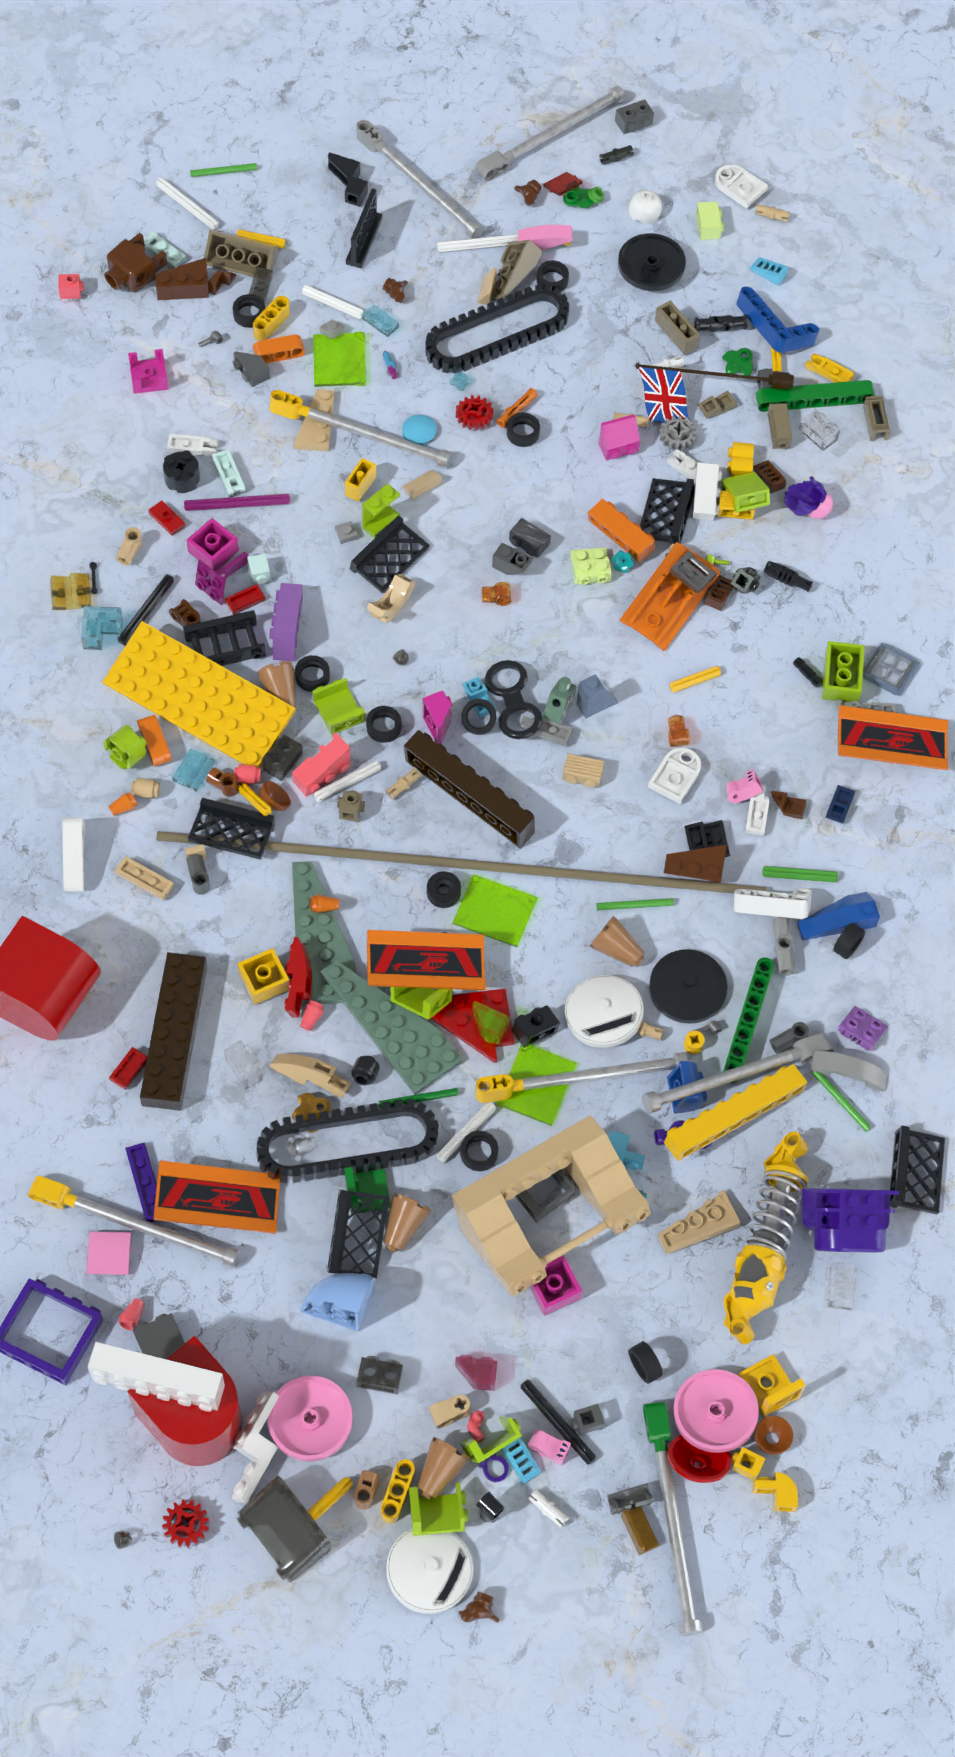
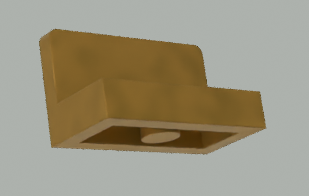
(639, 1530)

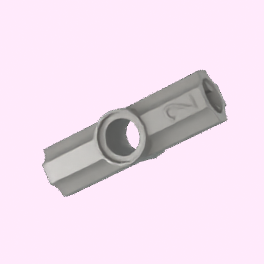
(784, 956)

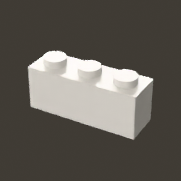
(706, 491)

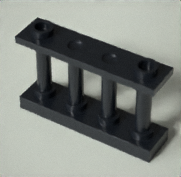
(227, 625)

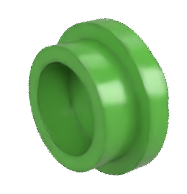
(596, 194)

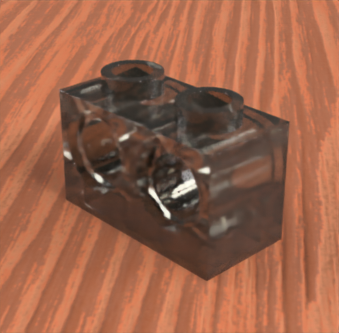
(286, 759)
(378, 1381)

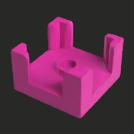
(148, 374)

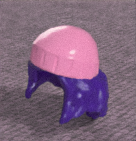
(809, 499)

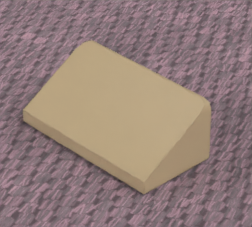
(487, 287)
(422, 484)

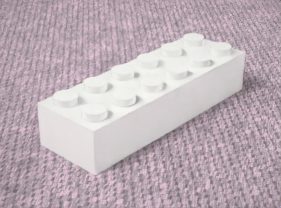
(156, 1376)

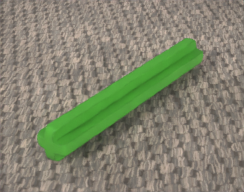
(800, 874)

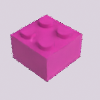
(212, 544)
(558, 1288)

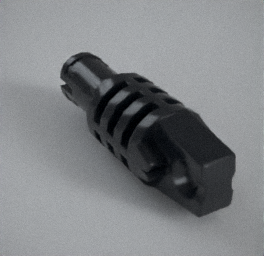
(787, 576)

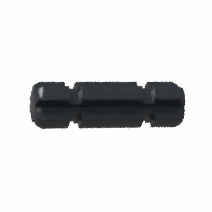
(815, 680)

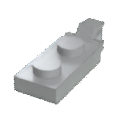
(550, 730)

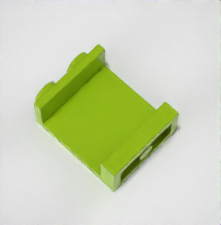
(747, 491)
(377, 510)
(338, 706)
(421, 1001)
(478, 1455)
(438, 1515)

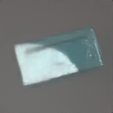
(380, 320)

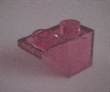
(478, 1372)

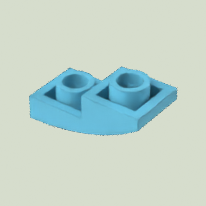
(475, 690)

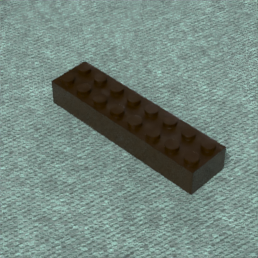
(470, 789)
(173, 1031)

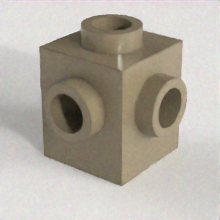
(350, 805)

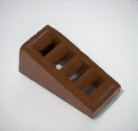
(780, 482)
(715, 602)

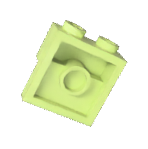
(590, 566)

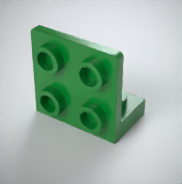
(367, 1182)

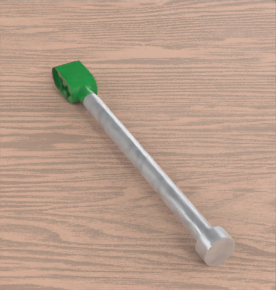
(659, 1433)

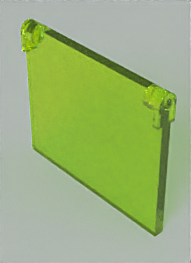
(339, 360)
(495, 910)
(538, 1103)

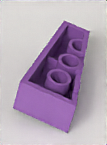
(286, 621)

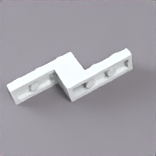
(254, 1447)

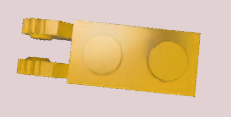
(829, 369)

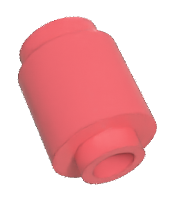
(247, 774)

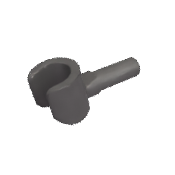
(215, 336)
(713, 1026)

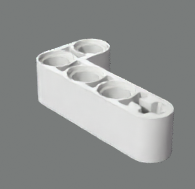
(73, 854)
(773, 903)

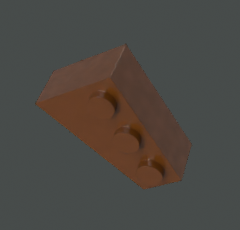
(183, 282)
(698, 863)

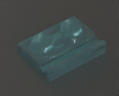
(193, 769)

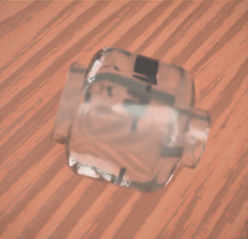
(301, 1147)

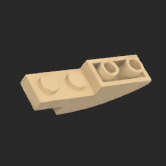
(305, 1068)

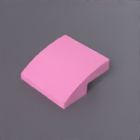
(109, 1253)

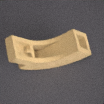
(393, 600)

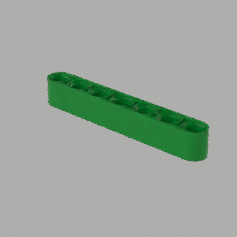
(816, 395)
(749, 1011)

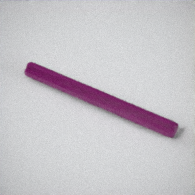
(234, 502)

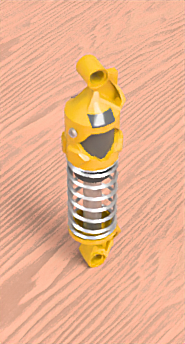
(763, 1258)

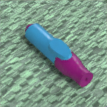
(391, 365)

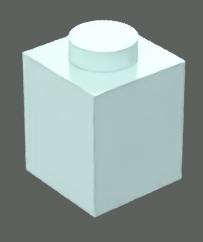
(259, 569)

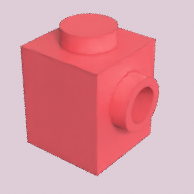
(70, 286)

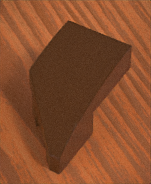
(218, 279)
(789, 806)

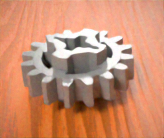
(670, 429)

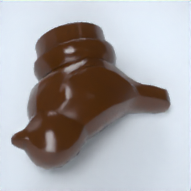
(529, 191)
(395, 289)
(479, 1609)

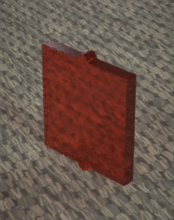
(562, 183)

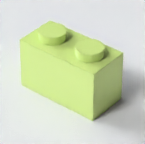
(709, 220)

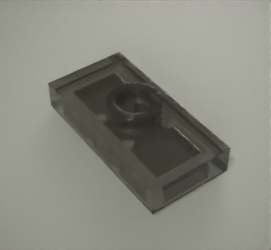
(261, 282)

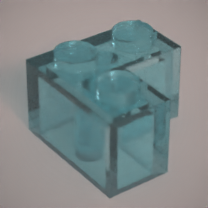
(99, 622)

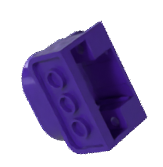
(847, 1218)

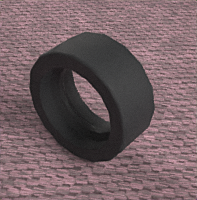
(553, 266)
(243, 301)
(521, 440)
(314, 661)
(383, 711)
(482, 730)
(479, 1136)
(645, 1362)

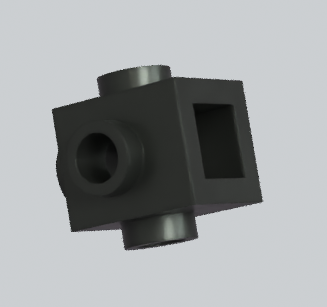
(740, 580)

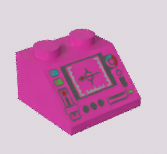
(436, 714)

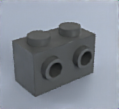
(634, 116)

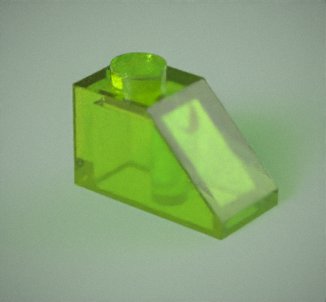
(490, 1022)

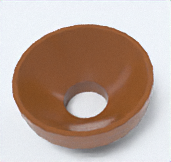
(275, 796)
(775, 1425)

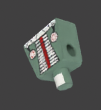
(564, 692)

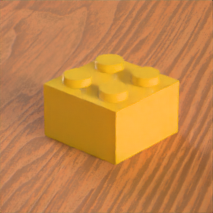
(263, 976)

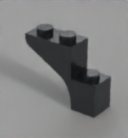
(347, 172)

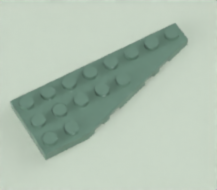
(317, 932)
(405, 1039)

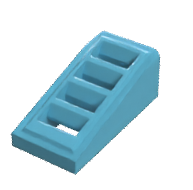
(775, 276)
(514, 1463)

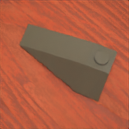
(517, 262)

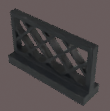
(364, 232)
(682, 509)
(378, 543)
(239, 815)
(901, 1164)
(340, 1227)

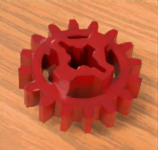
(474, 412)
(178, 1527)

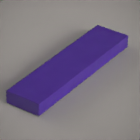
(143, 1178)

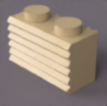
(583, 770)

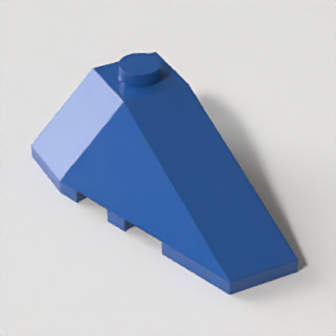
(833, 919)

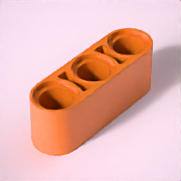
(279, 348)
(156, 743)

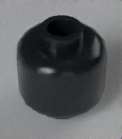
(365, 1070)

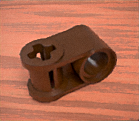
(185, 614)

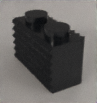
(529, 538)

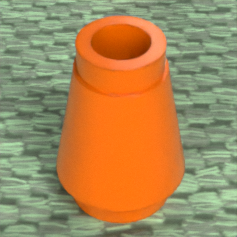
(123, 803)
(323, 903)

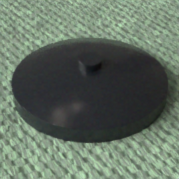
(651, 262)
(688, 986)

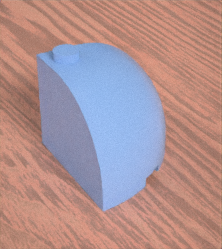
(340, 1299)

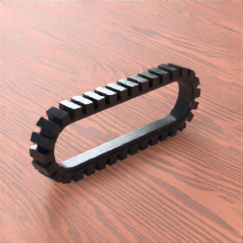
(502, 345)
(419, 1151)

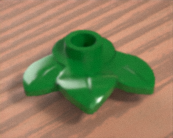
(578, 197)
(737, 363)

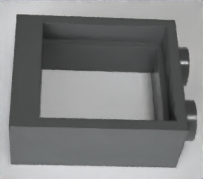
(534, 1209)

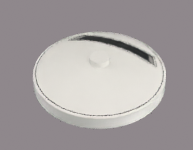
(604, 1011)
(429, 1571)

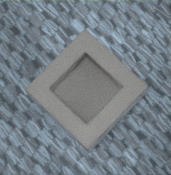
(332, 329)
(346, 532)

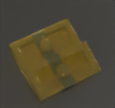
(70, 591)

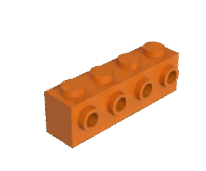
(621, 530)

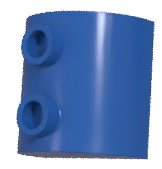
(682, 1074)

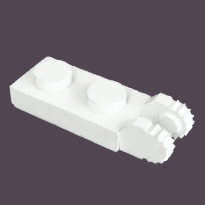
(194, 444)
(686, 467)

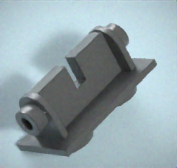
(630, 1499)

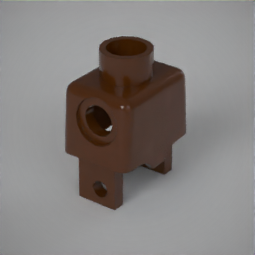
(131, 266)

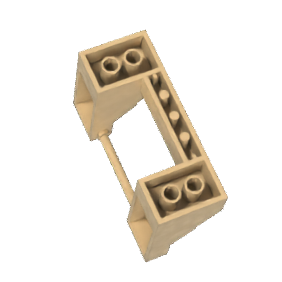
(596, 1171)

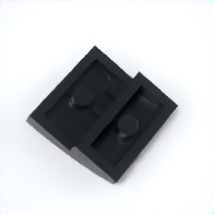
(706, 835)

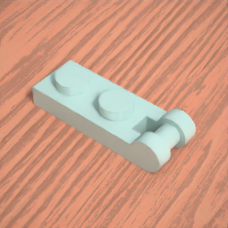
(174, 256)
(228, 472)

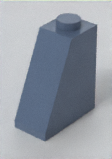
(594, 696)

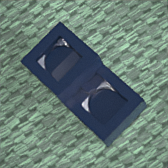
(840, 804)

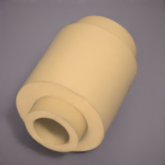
(145, 788)

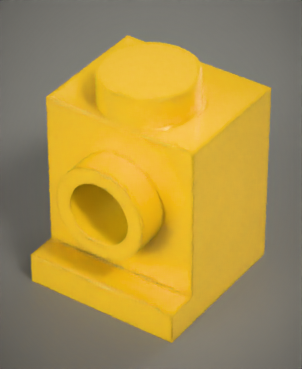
(754, 1460)

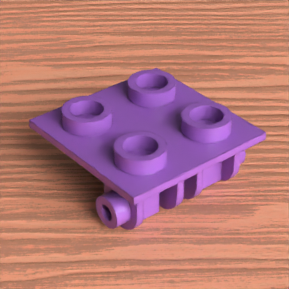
(862, 1027)

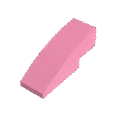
(547, 235)

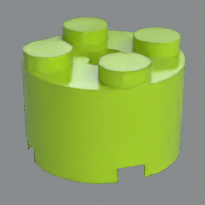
(125, 747)

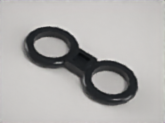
(513, 699)

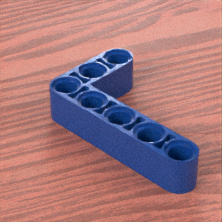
(771, 328)

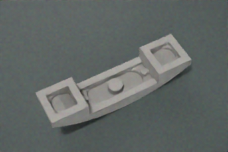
(850, 1067)

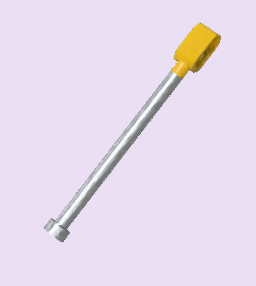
(292, 408)
(502, 1086)
(58, 1195)

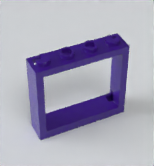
(35, 1363)

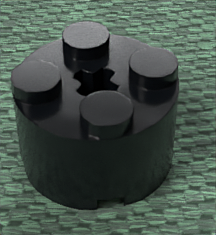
(181, 471)

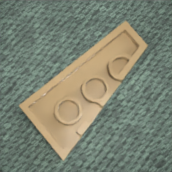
(315, 434)
(708, 1221)

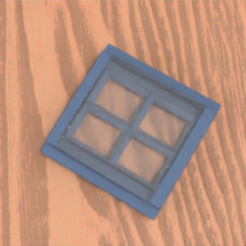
(890, 669)

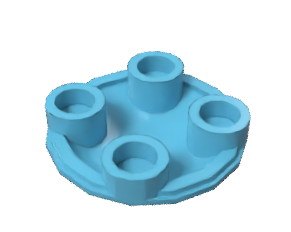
(419, 429)

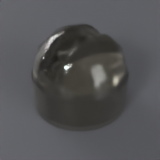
(401, 657)
(122, 1539)

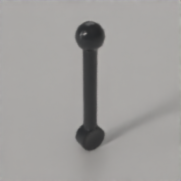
(93, 566)

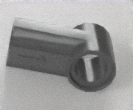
(198, 873)
(786, 1039)

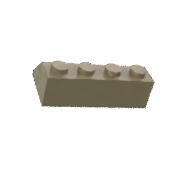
(239, 253)

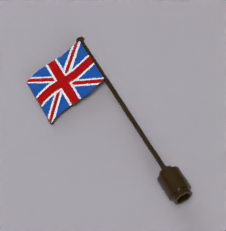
(666, 391)

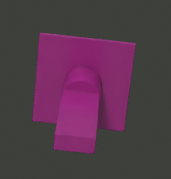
(213, 581)

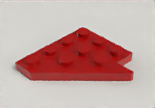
(460, 1021)

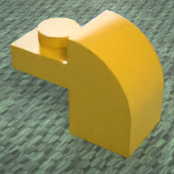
(782, 1487)

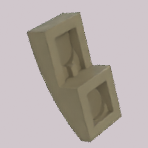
(716, 406)

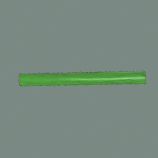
(221, 170)
(634, 904)
(842, 1101)

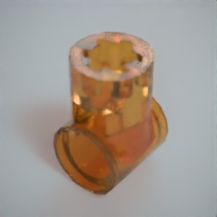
(499, 594)
(678, 734)

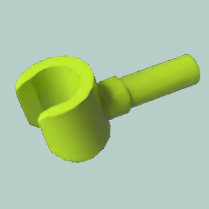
(711, 559)

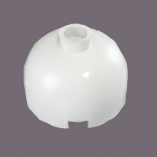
(645, 207)

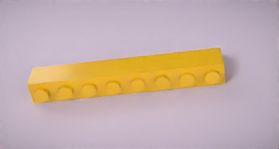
(734, 1112)

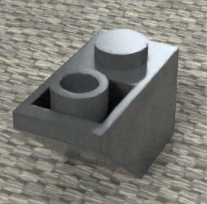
(252, 367)
(510, 560)

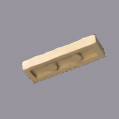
(144, 878)

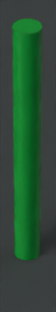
(424, 1096)

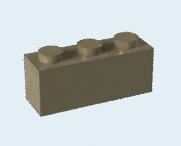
(677, 327)

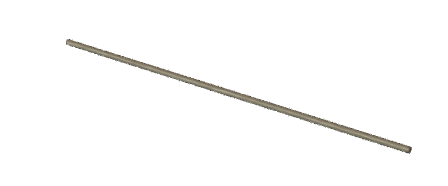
(475, 865)

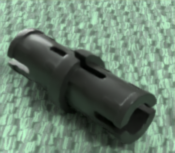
(616, 154)

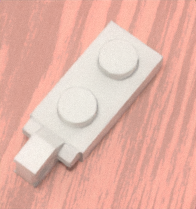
(757, 814)

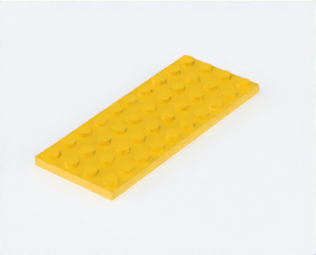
(199, 696)

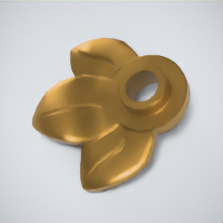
(309, 1105)

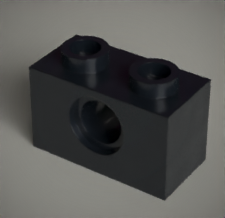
(545, 1023)

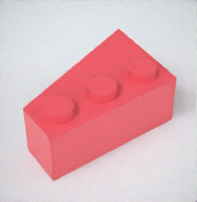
(323, 767)

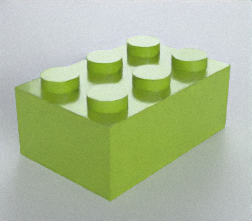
(843, 671)

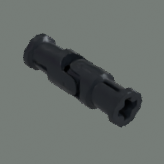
(717, 323)

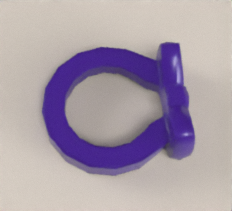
(483, 1464)

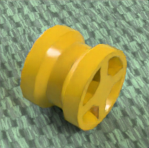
(696, 1046)

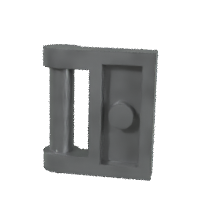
(690, 575)

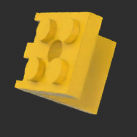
(779, 1393)

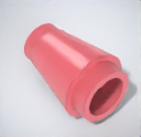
(311, 1015)
(131, 1315)

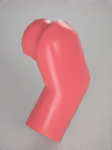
(474, 1425)

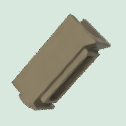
(871, 403)
(779, 426)

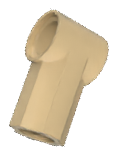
(129, 547)

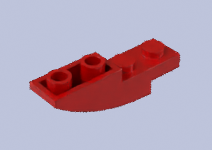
(300, 972)

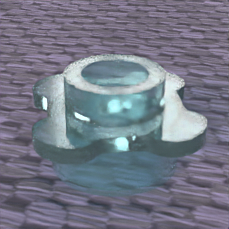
(460, 376)

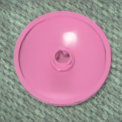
(716, 1410)
(310, 1418)

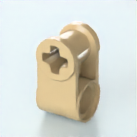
(448, 1411)

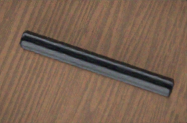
(146, 609)
(558, 1422)

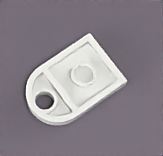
(739, 185)
(676, 776)

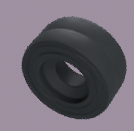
(443, 879)
(849, 940)

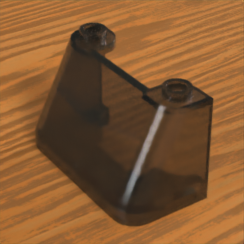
(284, 1529)

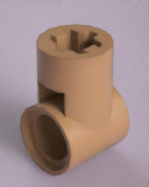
(368, 1479)

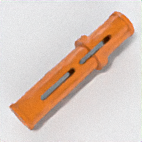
(517, 407)

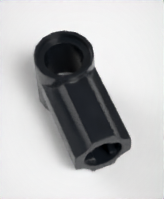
(490, 1508)

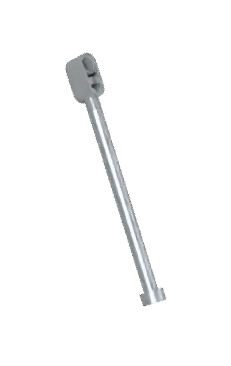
(372, 140)
(498, 163)
(801, 1050)

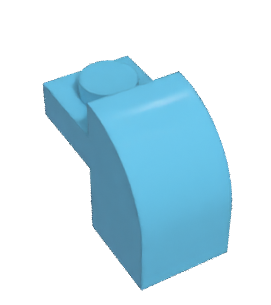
(620, 1143)

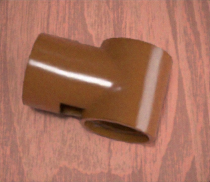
(220, 779)

